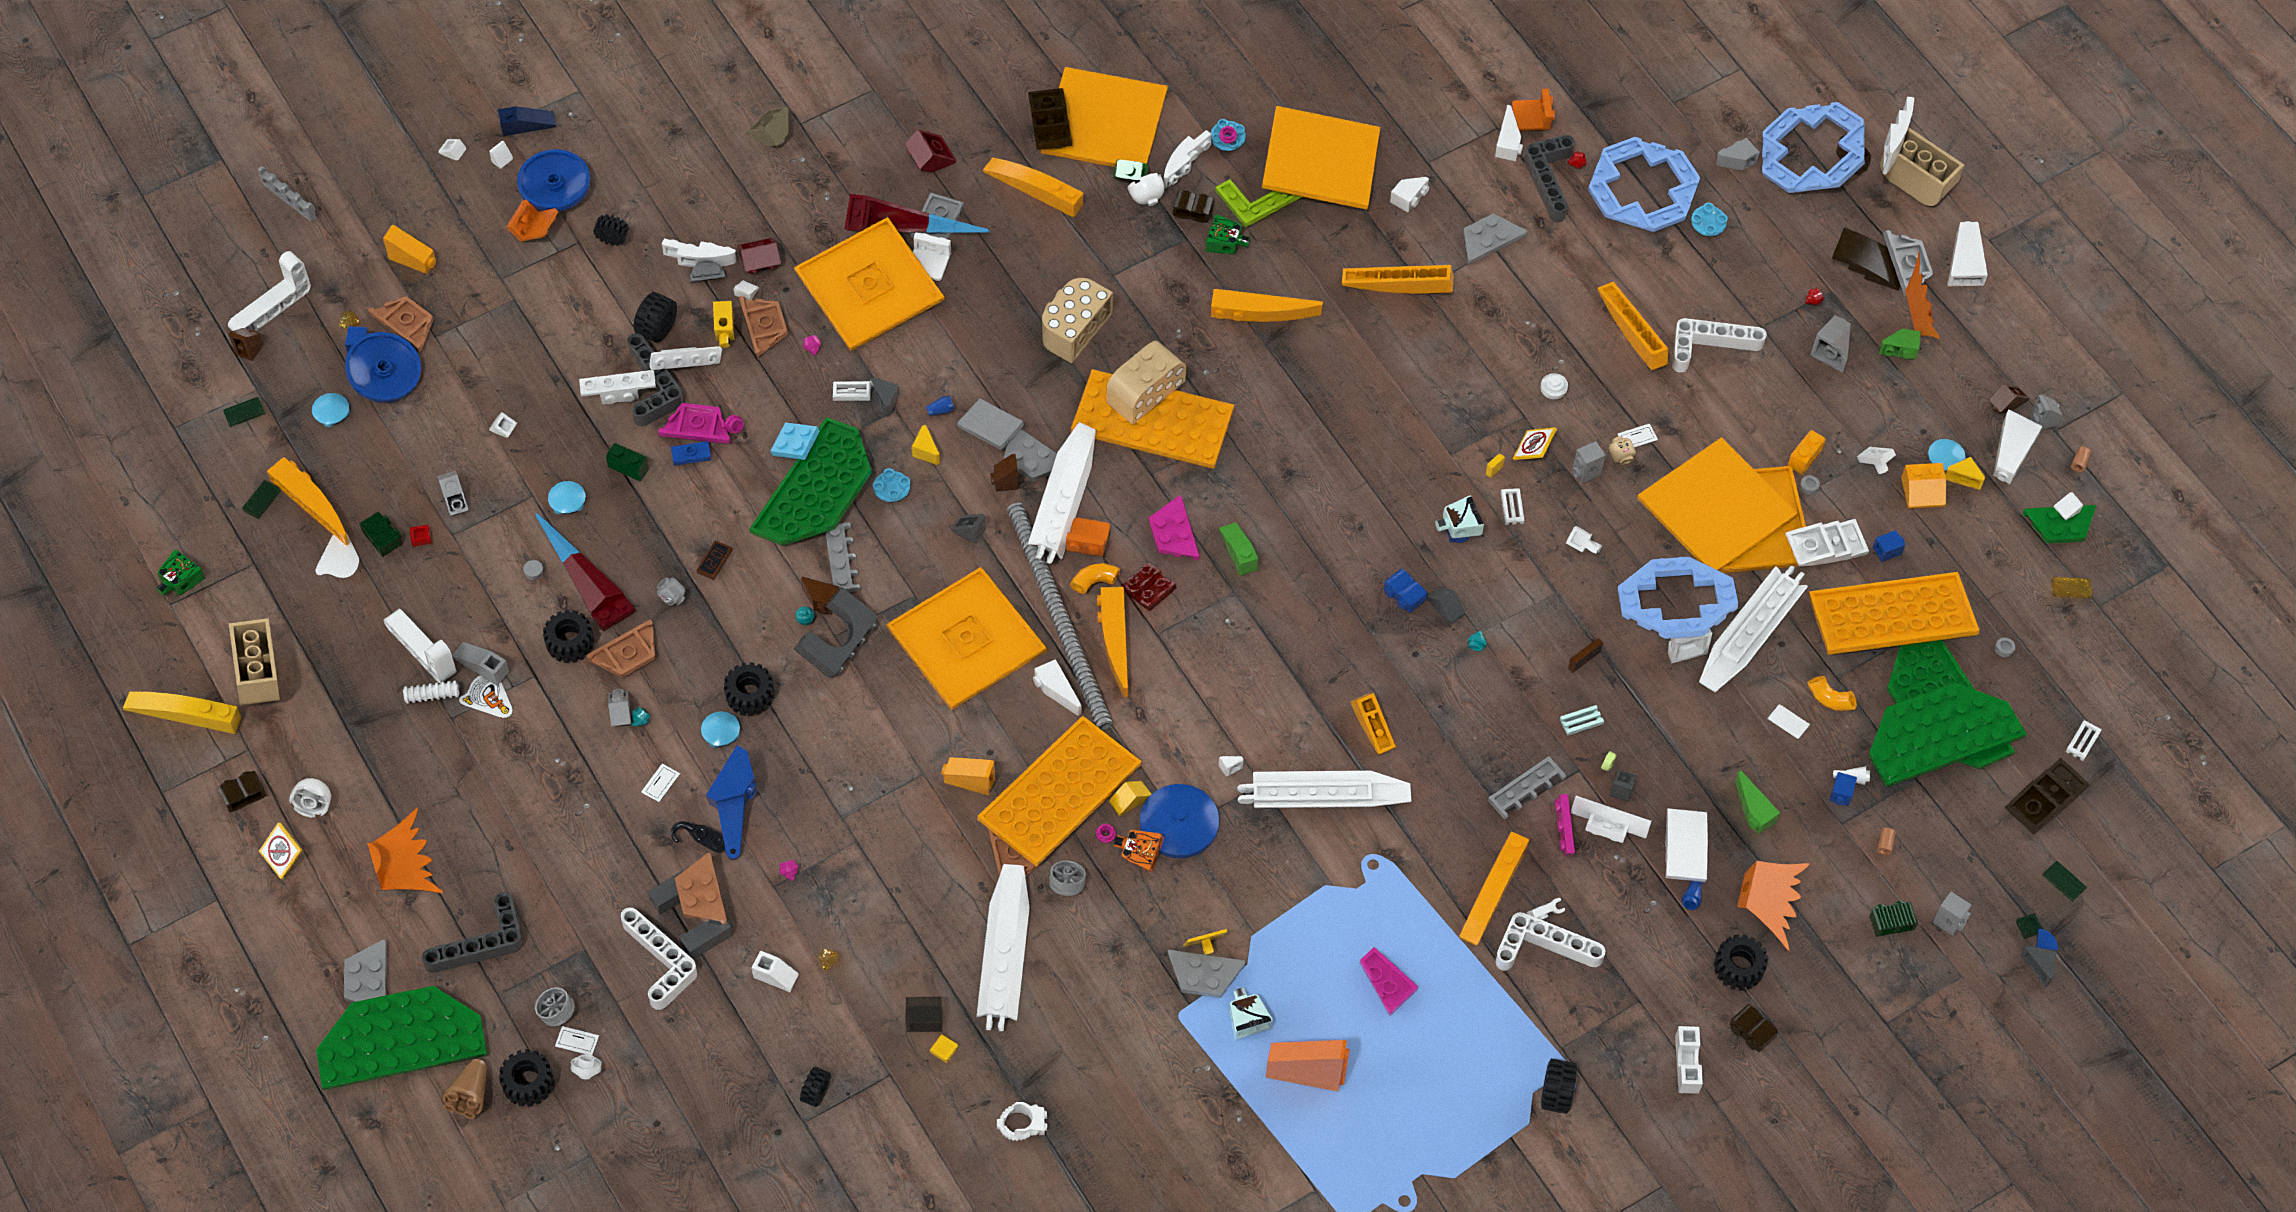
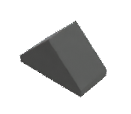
(885, 393)
(970, 526)
(1446, 604)
(1622, 785)
(2041, 962)

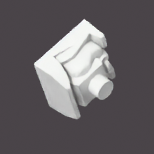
(1688, 647)

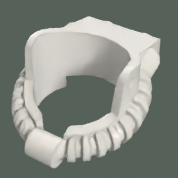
(1037, 1124)

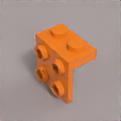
(1534, 113)
(529, 223)
(1087, 537)

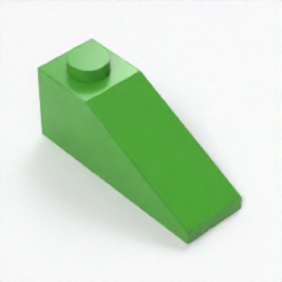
(1239, 548)
(1756, 807)

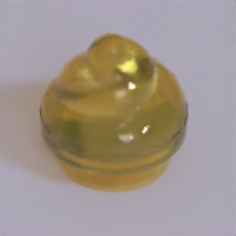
(348, 319)
(828, 958)

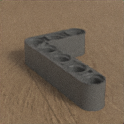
(1537, 161)
(664, 394)
(480, 942)

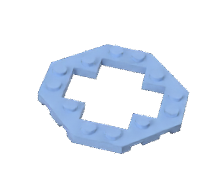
(1813, 178)
(1633, 213)
(1677, 628)

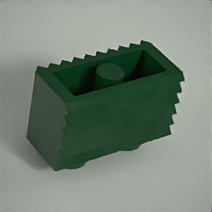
(627, 462)
(380, 533)
(1893, 918)

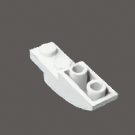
(1180, 160)
(690, 255)

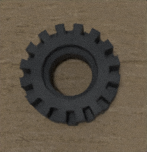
(610, 230)
(815, 1086)

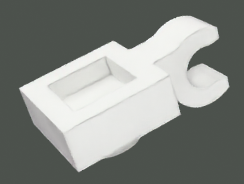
(1580, 540)
(1541, 912)

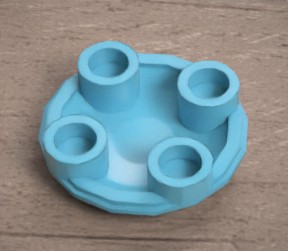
(1228, 146)
(1709, 220)
(330, 409)
(1946, 452)
(891, 485)
(566, 497)
(720, 729)

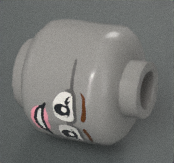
(671, 591)

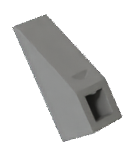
(482, 662)

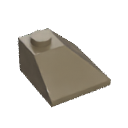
(771, 127)

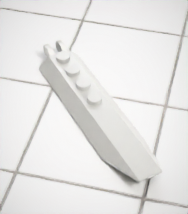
(1063, 493)
(1752, 627)
(1323, 789)
(1004, 948)

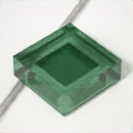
(2028, 925)

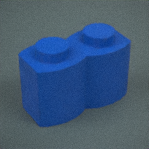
(1405, 590)

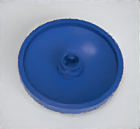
(554, 180)
(382, 367)
(1183, 817)

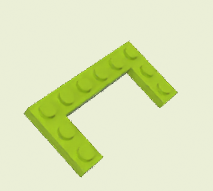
(1248, 212)

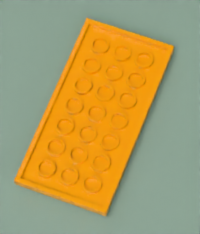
(1176, 428)
(1893, 613)
(1059, 791)

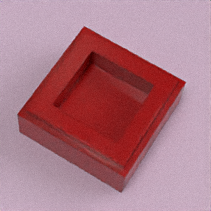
(420, 535)

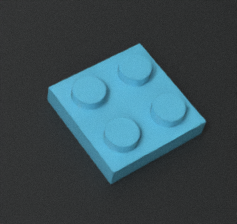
(795, 441)

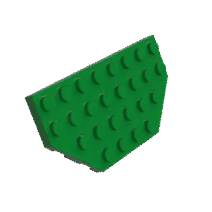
(817, 488)
(1927, 668)
(1940, 731)
(399, 1037)

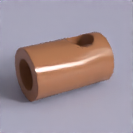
(2081, 458)
(1886, 841)

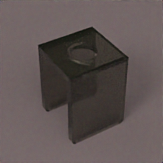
(923, 1014)

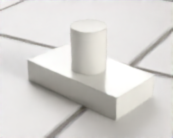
(1878, 457)

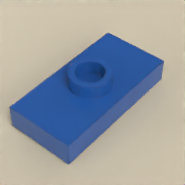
(691, 453)

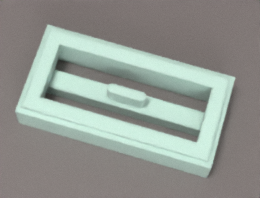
(1593, 709)

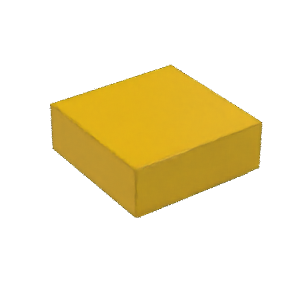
(1495, 465)
(944, 1048)

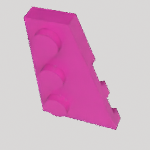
(1564, 825)
(1387, 980)

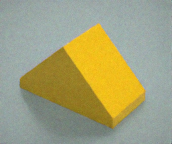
(925, 448)
(1966, 474)
(1129, 797)

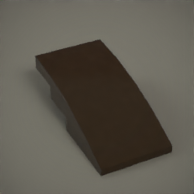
(1049, 118)
(1867, 258)
(2047, 796)

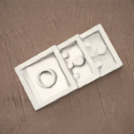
(1897, 134)
(1827, 543)
(1686, 845)

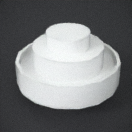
(1554, 386)
(586, 1066)

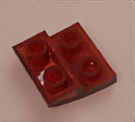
(1148, 586)

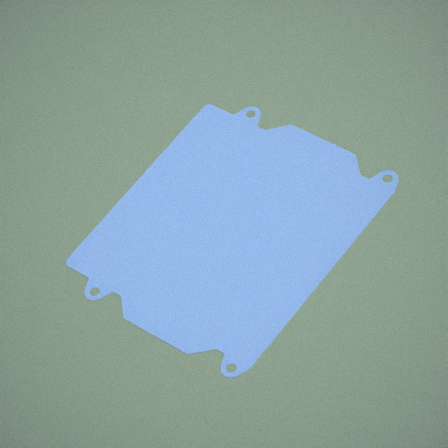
(1421, 1085)

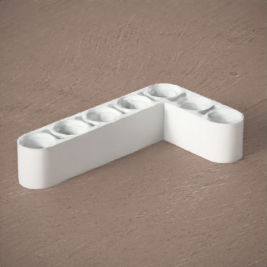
(278, 298)
(1730, 336)
(433, 657)
(1546, 941)
(662, 954)

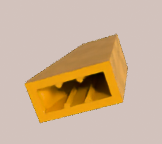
(408, 250)
(970, 774)

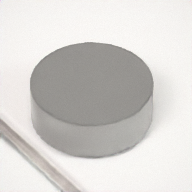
(1809, 485)
(533, 569)
(2004, 647)

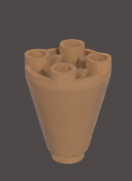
(467, 1091)

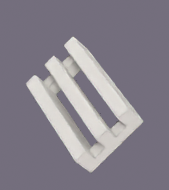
(851, 393)
(1513, 519)
(2076, 752)

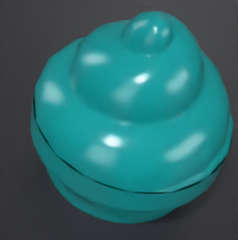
(805, 615)
(1477, 641)
(640, 717)

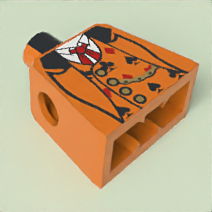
(1140, 848)

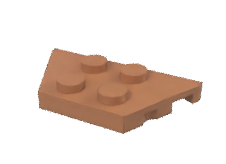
(405, 320)
(764, 323)
(627, 651)
(1006, 854)
(700, 892)

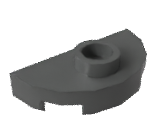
(706, 270)

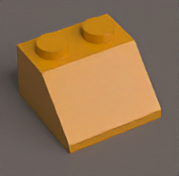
(1924, 485)

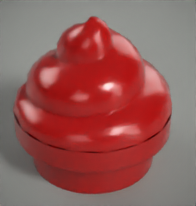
(1577, 160)
(1814, 297)

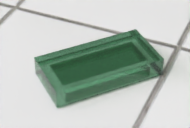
(244, 411)
(261, 499)
(2064, 881)

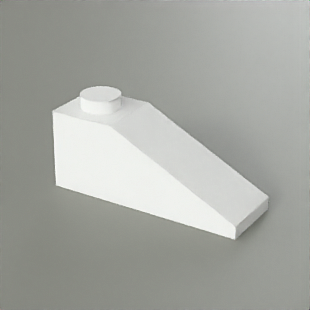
(1509, 138)
(1056, 686)

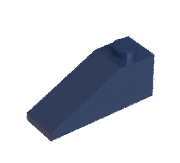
(522, 120)

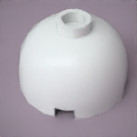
(1147, 190)
(310, 797)

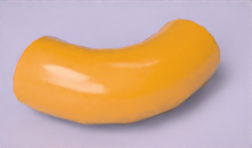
(1093, 574)
(1831, 698)

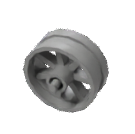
(1069, 878)
(557, 1011)

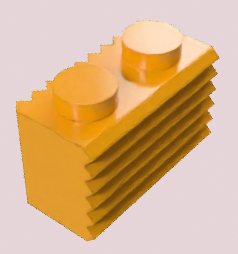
(1806, 452)

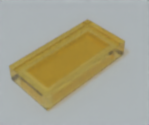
(2071, 587)

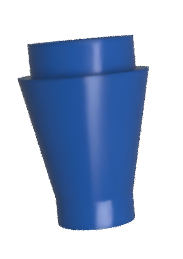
(940, 406)
(1692, 897)

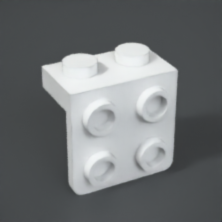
(932, 254)

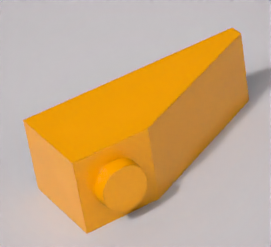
(1373, 722)

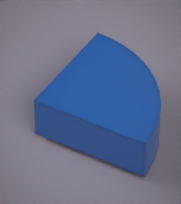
(2046, 940)

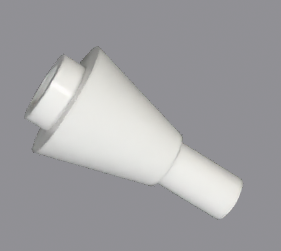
(1861, 773)

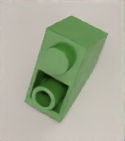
(1901, 344)

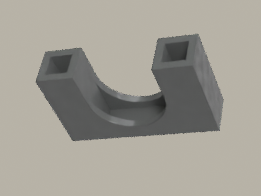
(858, 622)
(701, 937)

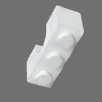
(1688, 1067)

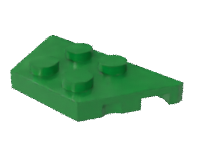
(2055, 528)

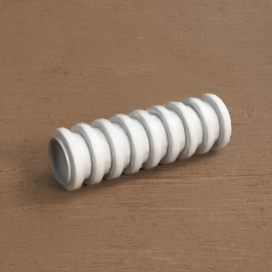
(431, 691)

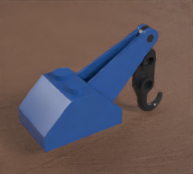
(727, 794)

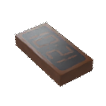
(714, 560)
(1585, 655)

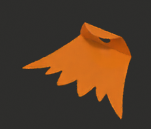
(1919, 305)
(397, 858)
(1769, 894)

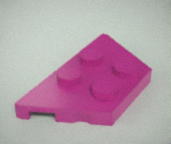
(696, 423)
(1173, 531)

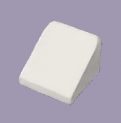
(452, 149)
(500, 155)
(745, 289)
(503, 425)
(2068, 506)
(1230, 764)

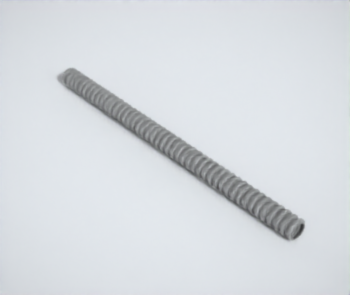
(1060, 619)

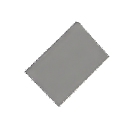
(942, 207)
(990, 424)

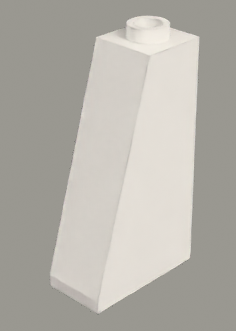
(1968, 258)
(2015, 442)

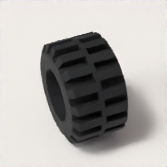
(655, 317)
(571, 649)
(745, 676)
(1743, 948)
(522, 1063)
(1559, 1086)

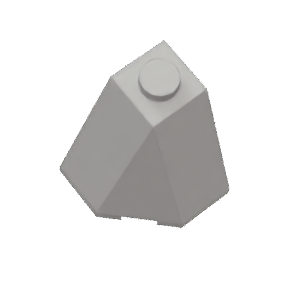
(1833, 343)

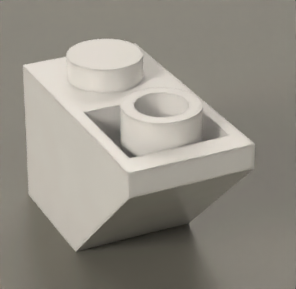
(1409, 192)
(774, 971)

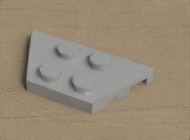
(1490, 236)
(1904, 257)
(1032, 456)
(366, 973)
(1204, 973)

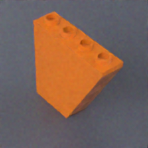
(1309, 1063)

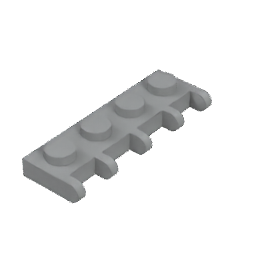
(284, 192)
(840, 558)
(1525, 786)

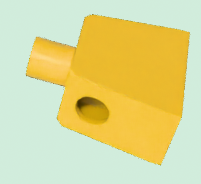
(724, 322)

